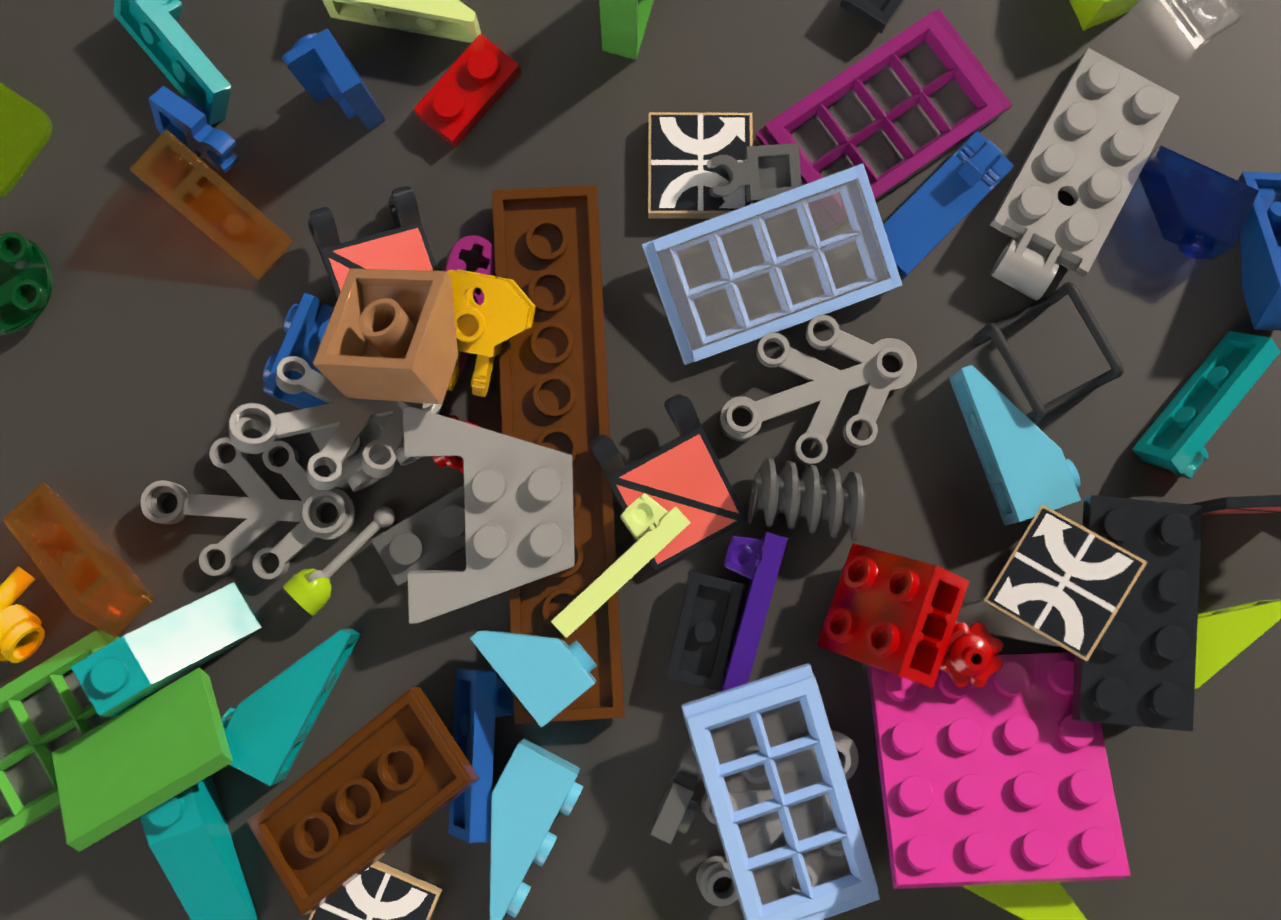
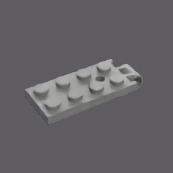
(1094, 152)

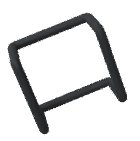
(995, 332)

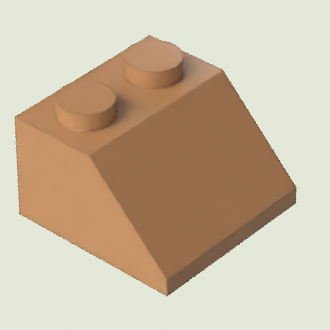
(391, 336)

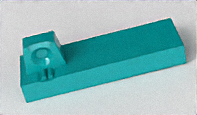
(175, 53)
(1205, 402)

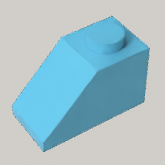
(538, 669)

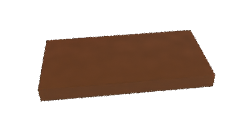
(362, 800)

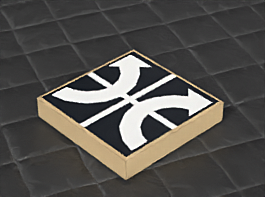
(678, 163)
(1065, 582)
(381, 895)

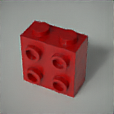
(893, 613)

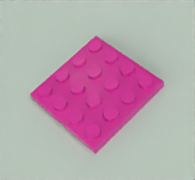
(994, 779)

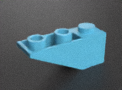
(522, 811)

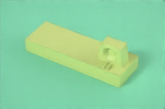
(652, 530)

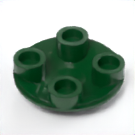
(24, 282)

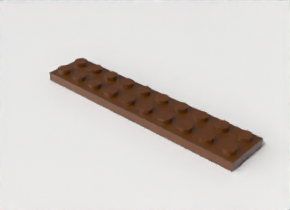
(559, 399)

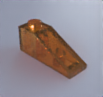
(211, 204)
(78, 562)

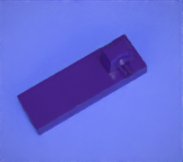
(760, 563)

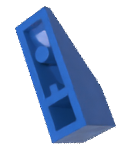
(1262, 251)

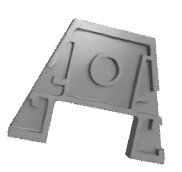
(514, 512)

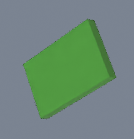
(140, 759)

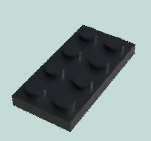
(1148, 653)

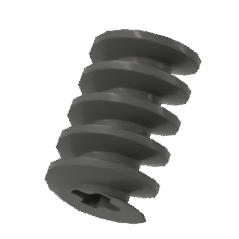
(808, 497)

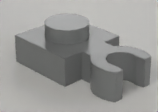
(764, 171)
(676, 807)

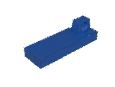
(944, 201)
(477, 703)

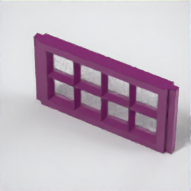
(893, 108)

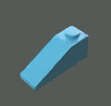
(1014, 452)

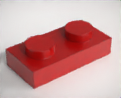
(467, 90)

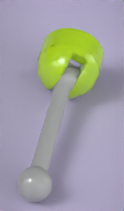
(312, 587)

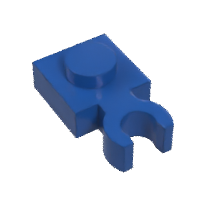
(189, 125)

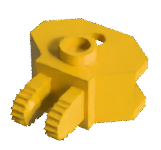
(486, 326)

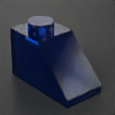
(1195, 203)

